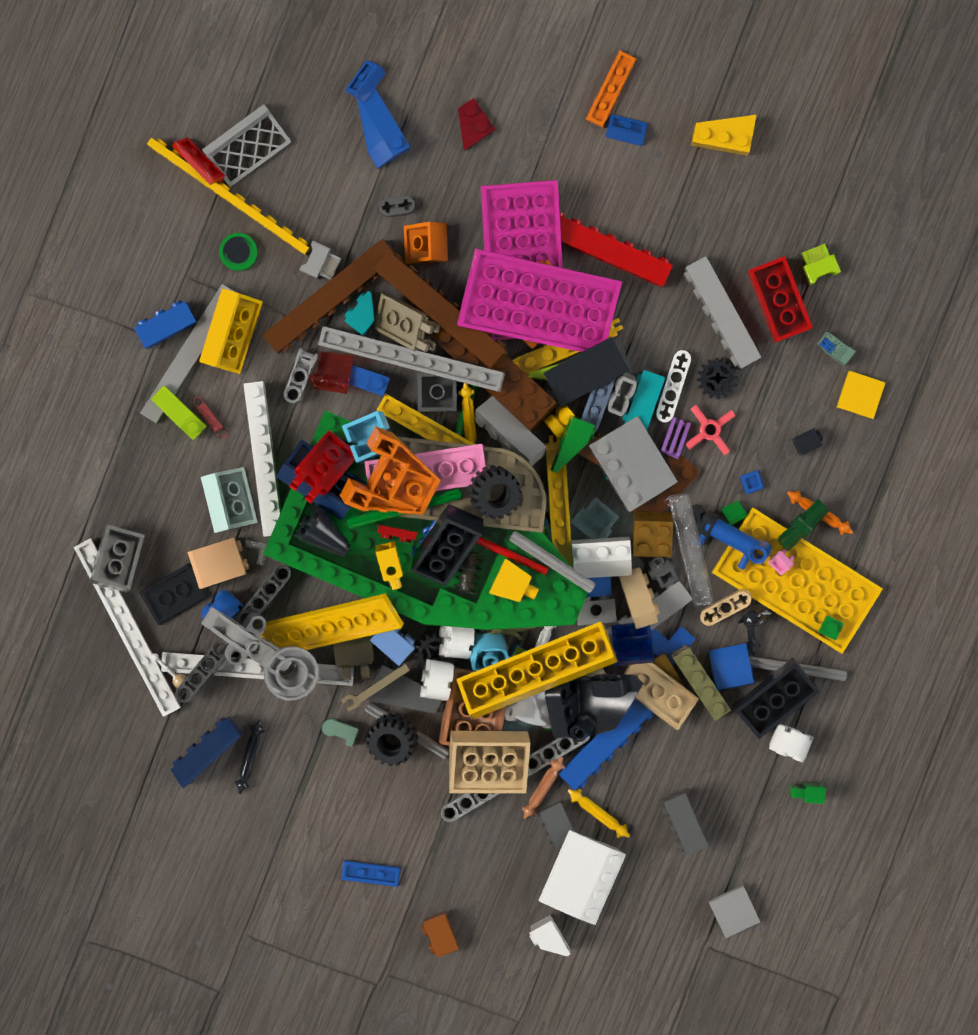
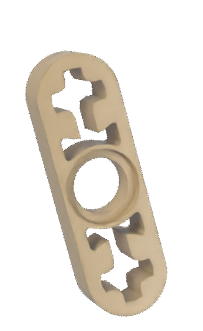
(711, 608)

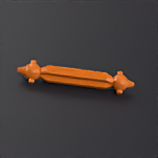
(829, 518)

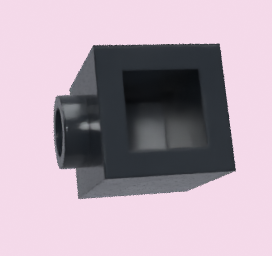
(807, 441)

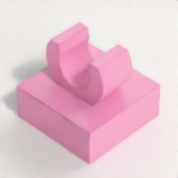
(781, 562)

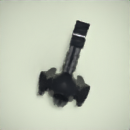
(751, 619)

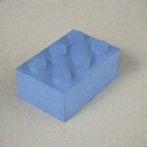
(394, 644)

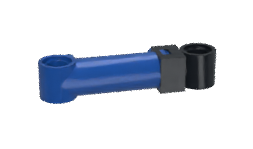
(712, 525)

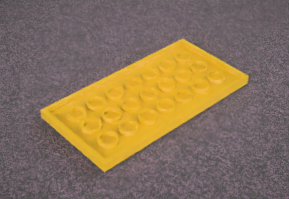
(808, 590)

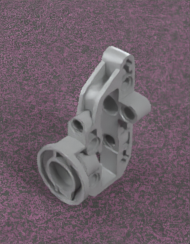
(287, 670)

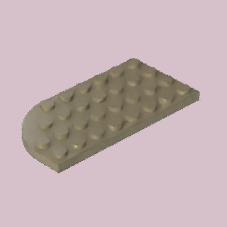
(529, 513)

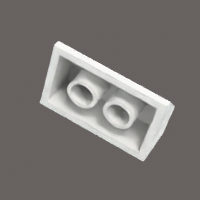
(602, 557)

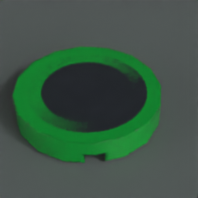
(238, 252)

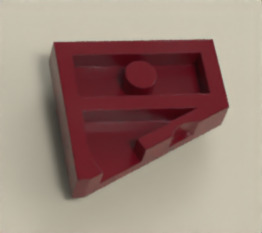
(473, 124)

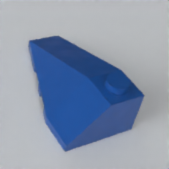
(381, 132)

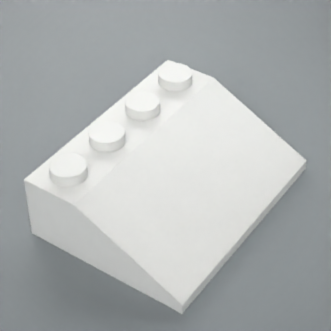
(582, 877)

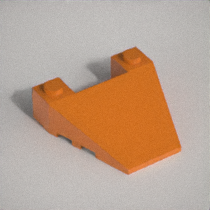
(398, 481)

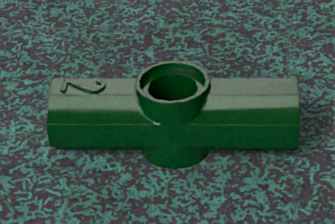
(802, 525)

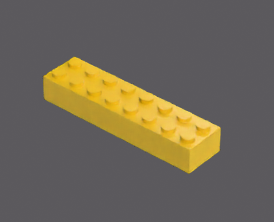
(537, 670)

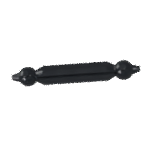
(249, 756)

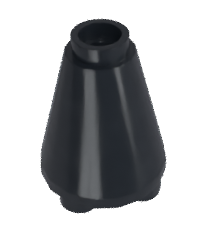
(322, 533)

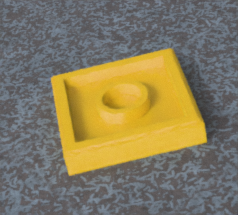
(860, 394)

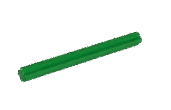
(375, 516)

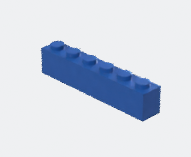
(602, 745)

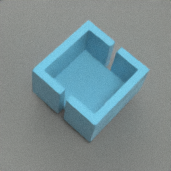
(360, 431)

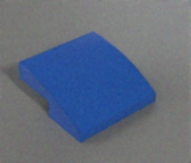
(731, 667)

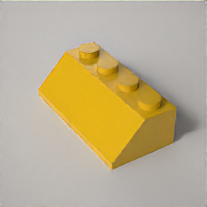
(230, 331)

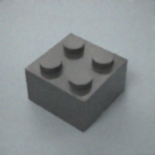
(436, 394)

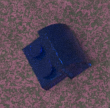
(632, 644)

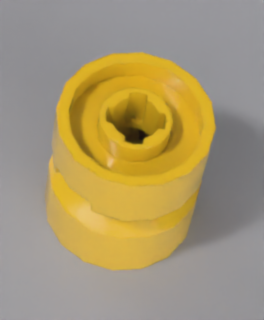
(558, 422)

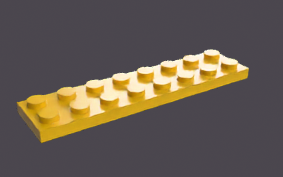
(334, 624)

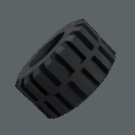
(508, 499)
(384, 750)

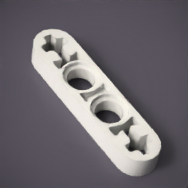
(670, 385)

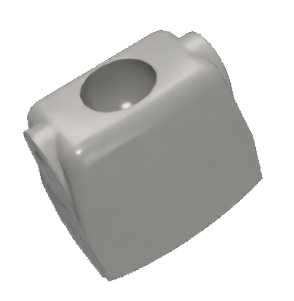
(530, 710)

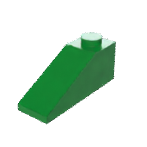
(573, 440)

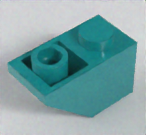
(362, 316)

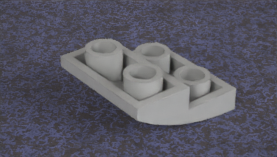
(734, 911)

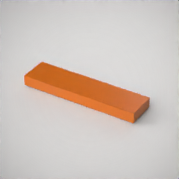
(611, 88)

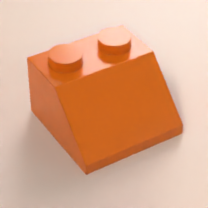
(425, 243)

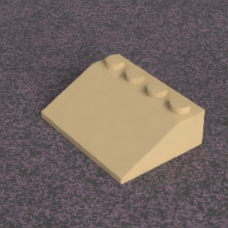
(488, 761)

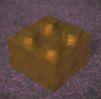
(652, 534)

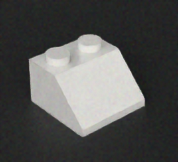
(548, 936)

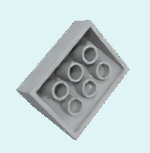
(632, 464)

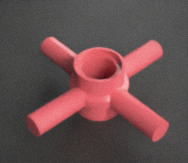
(703, 435)

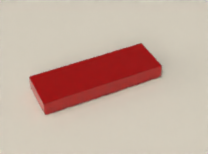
(198, 160)

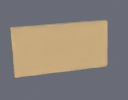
(663, 694)

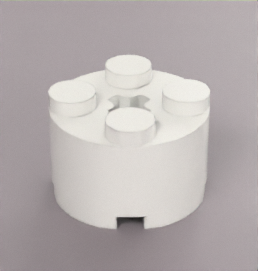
(456, 642)
(437, 680)
(790, 742)

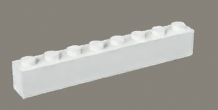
(263, 455)

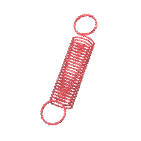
(201, 408)

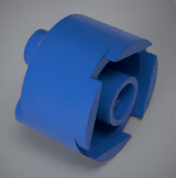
(226, 603)

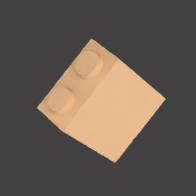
(218, 562)

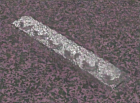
(691, 549)

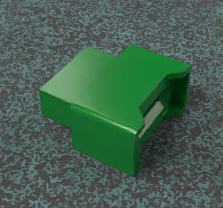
(809, 792)

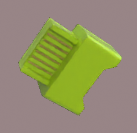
(819, 263)

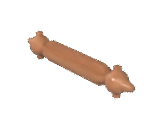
(543, 787)

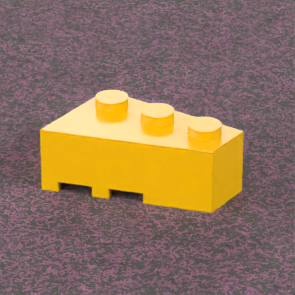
(725, 135)

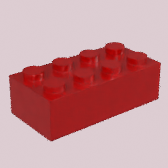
(779, 299)

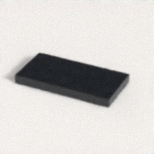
(586, 371)

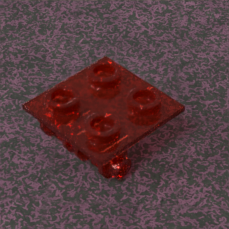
(332, 372)

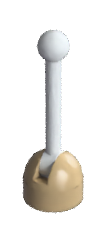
(177, 678)

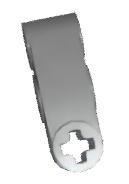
(304, 366)

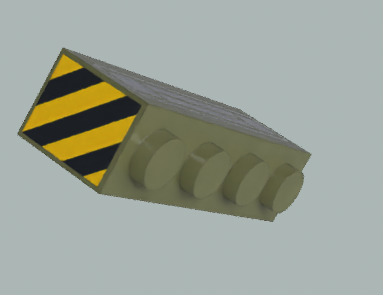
(700, 682)

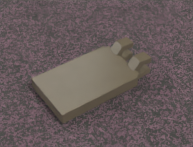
(404, 323)
(354, 653)
(358, 699)

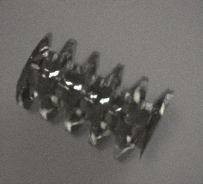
(469, 575)

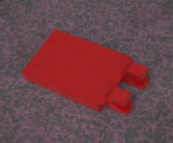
(323, 465)

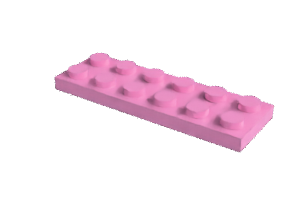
(451, 465)

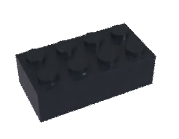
(447, 545)
(776, 698)

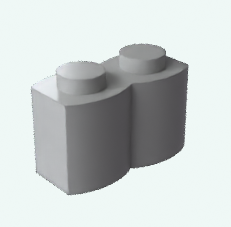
(619, 398)

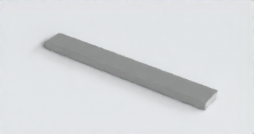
(184, 359)

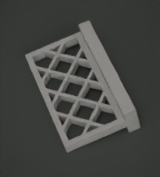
(241, 129)

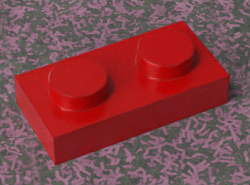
(389, 532)

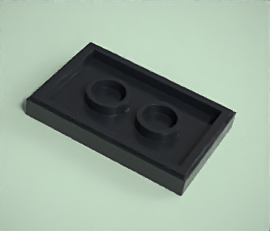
(173, 594)

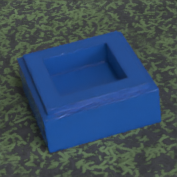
(751, 482)

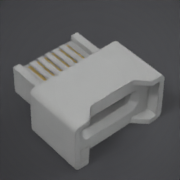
(321, 262)

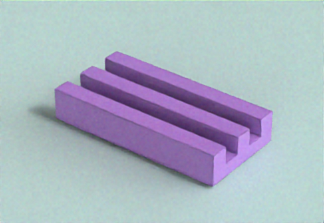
(680, 424)

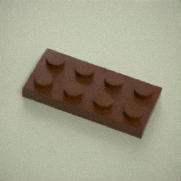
(684, 474)

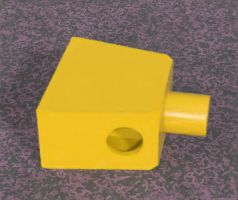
(387, 557)
(513, 583)

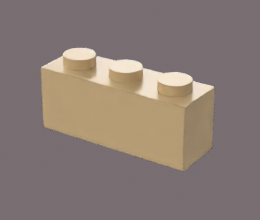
(639, 598)

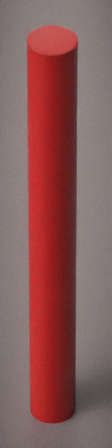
(512, 555)

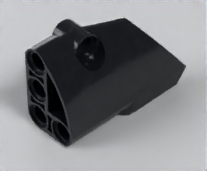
(590, 704)

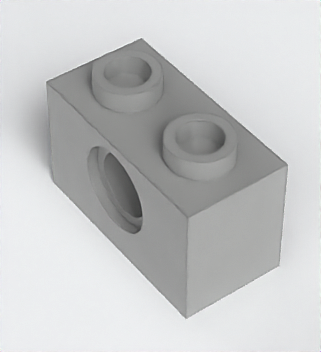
(607, 613)

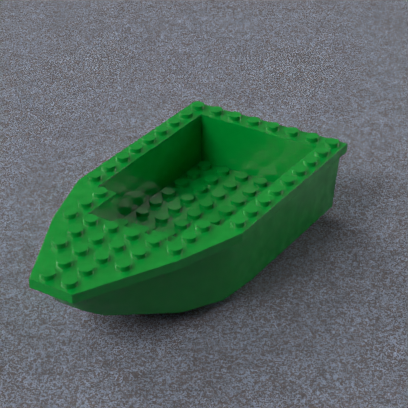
(419, 598)

